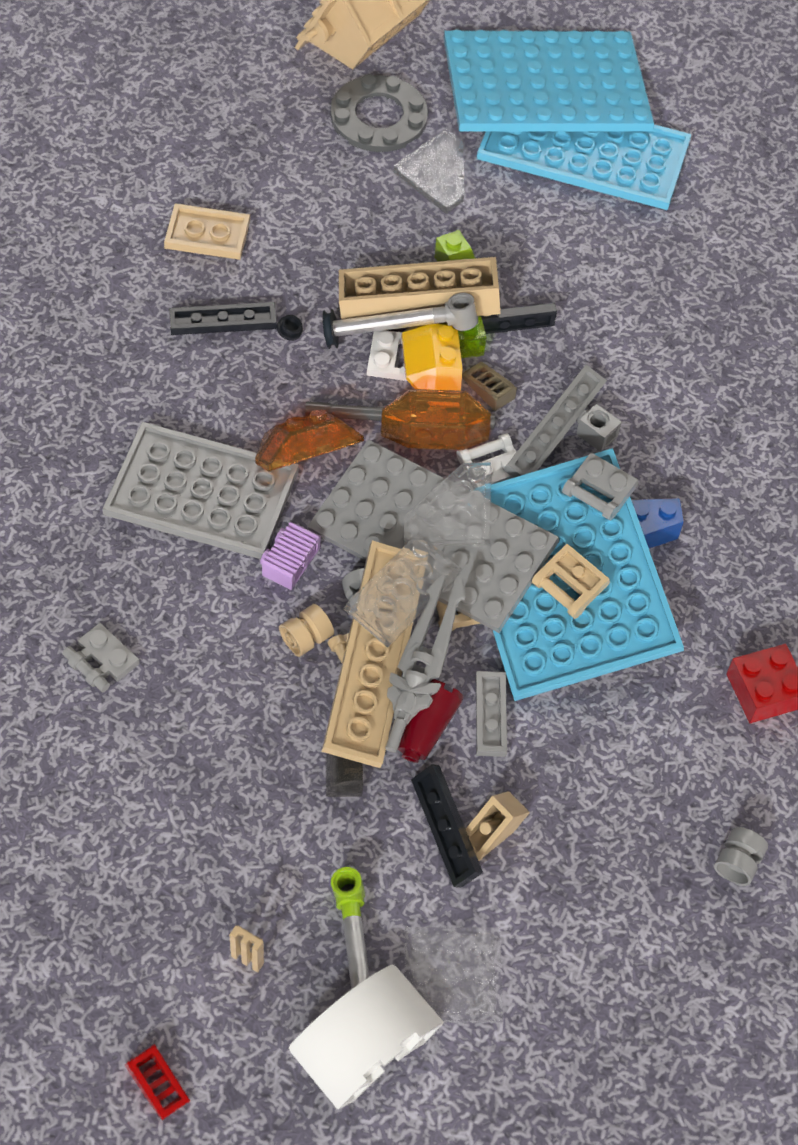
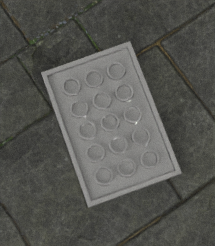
(200, 491)

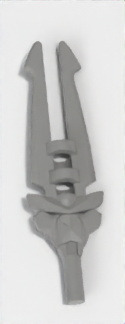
(413, 689)

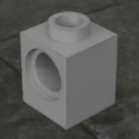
(598, 427)

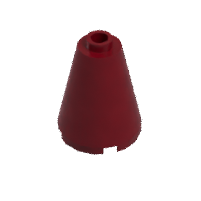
(429, 724)

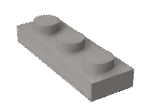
(491, 714)

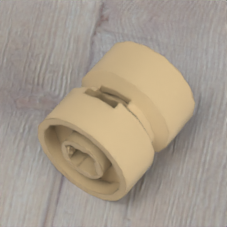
(310, 627)

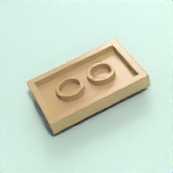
(207, 231)

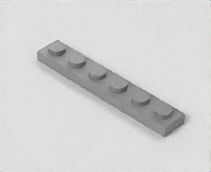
(556, 423)

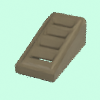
(493, 399)

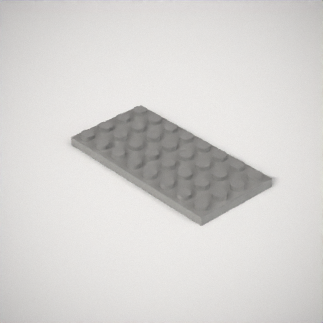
(372, 506)

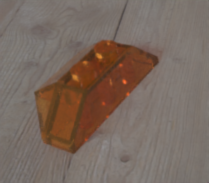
(436, 420)
(304, 439)

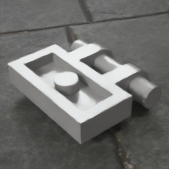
(107, 651)

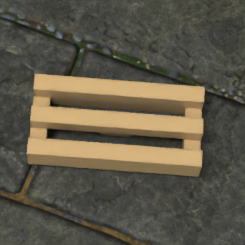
(241, 943)

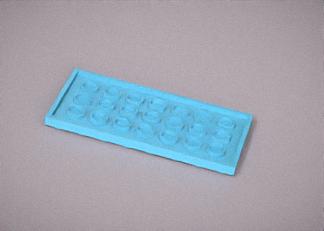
(617, 163)

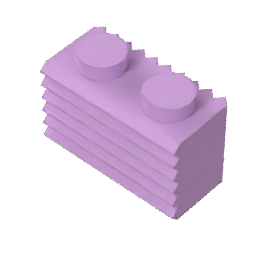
(290, 555)

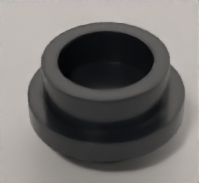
(290, 327)

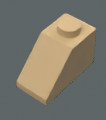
(495, 823)

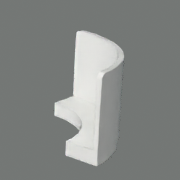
(363, 1032)

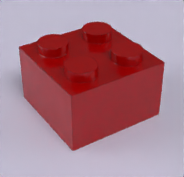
(765, 682)

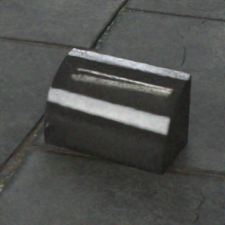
(343, 777)

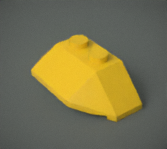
(432, 357)

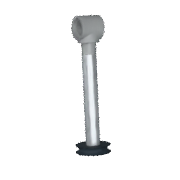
(458, 311)

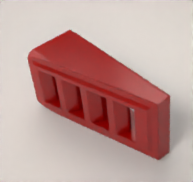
(147, 1089)

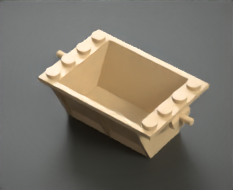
(357, 27)

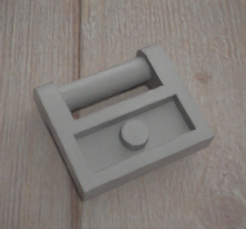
(604, 479)

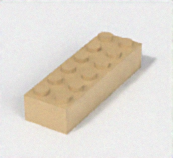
(418, 286)

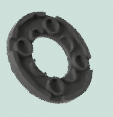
(379, 139)

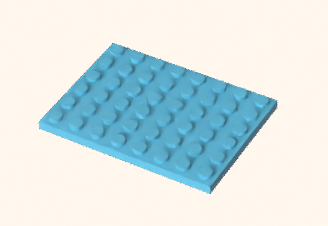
(546, 81)
(620, 627)

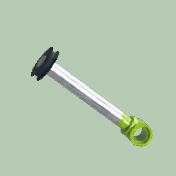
(350, 903)

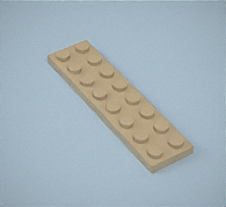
(360, 708)

